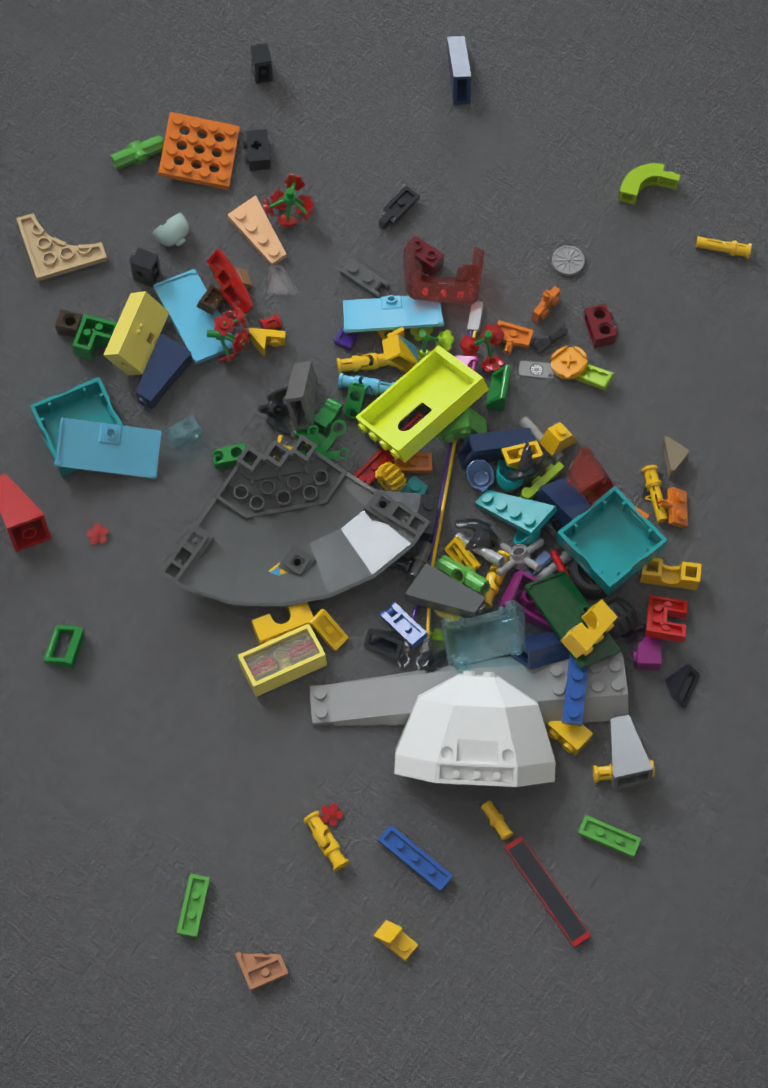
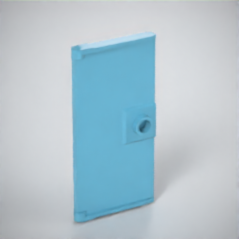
(180, 298)
(390, 314)
(108, 448)

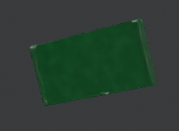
(563, 609)

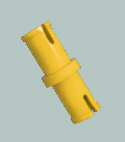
(496, 820)

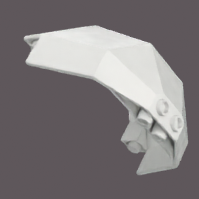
(476, 735)

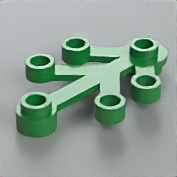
(329, 440)

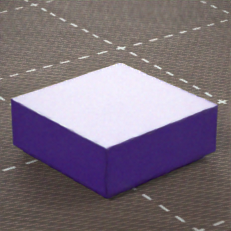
(346, 340)

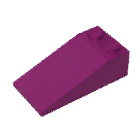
(516, 591)

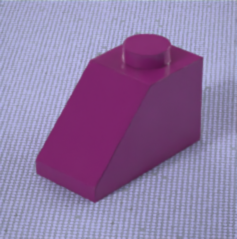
(648, 654)

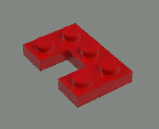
(657, 614)

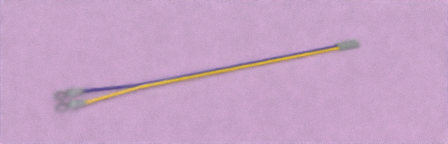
(473, 327)

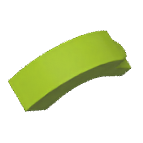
(646, 176)

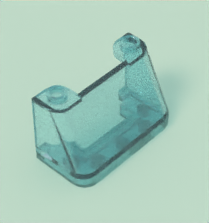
(485, 635)

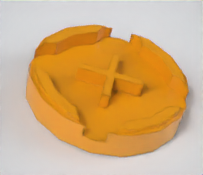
(569, 362)

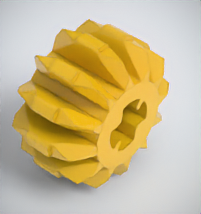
(390, 477)

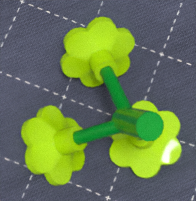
(444, 339)

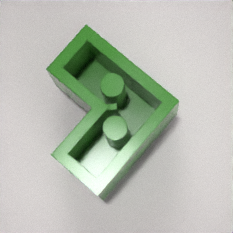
(466, 423)

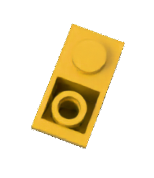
(571, 737)

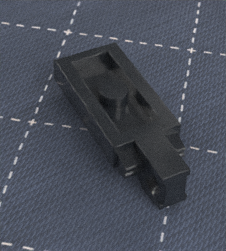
(398, 207)

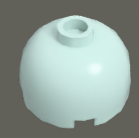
(173, 231)

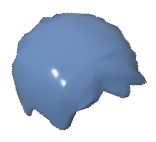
(480, 475)

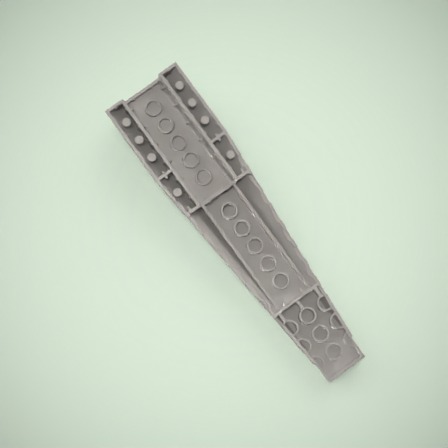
(391, 697)

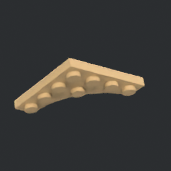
(52, 256)

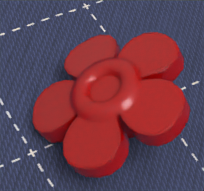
(98, 535)
(331, 814)

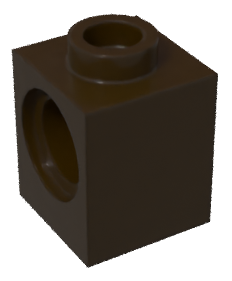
(65, 318)

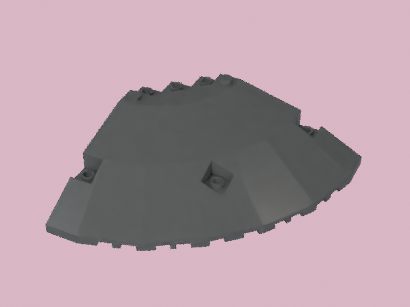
(286, 513)

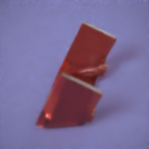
(458, 290)
(589, 476)

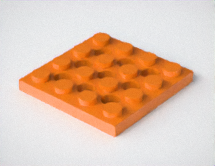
(209, 145)

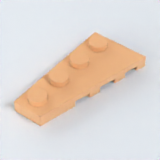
(257, 229)

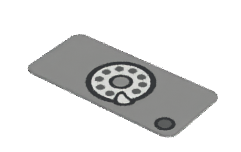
(535, 369)

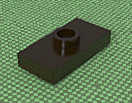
(211, 300)

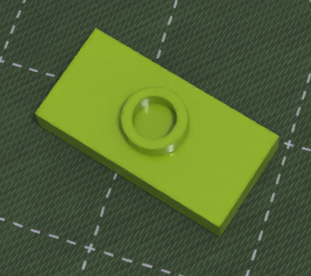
(596, 377)

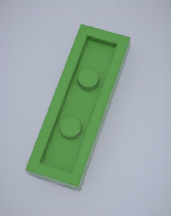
(609, 836)
(193, 906)

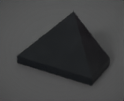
(384, 642)
(682, 684)

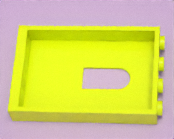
(437, 382)

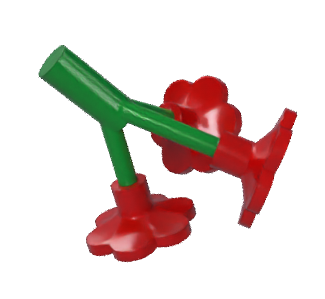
(491, 335)

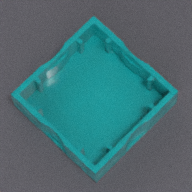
(83, 402)
(611, 540)

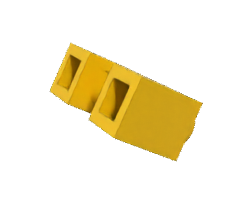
(682, 576)
(599, 620)
(267, 629)

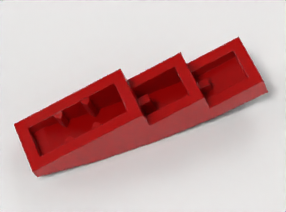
(231, 283)

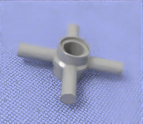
(520, 557)

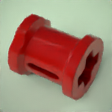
(271, 323)

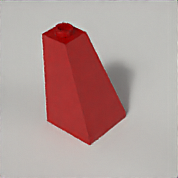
(21, 516)

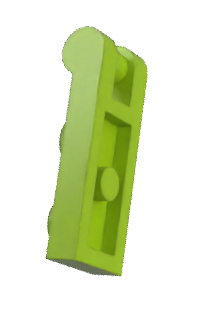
(551, 472)

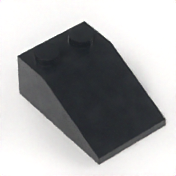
(420, 503)

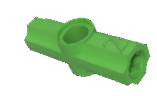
(137, 152)
(463, 574)

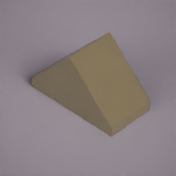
(674, 455)

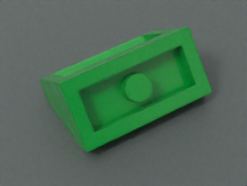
(499, 389)
(74, 648)

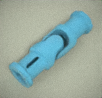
(375, 386)

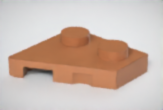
(261, 968)

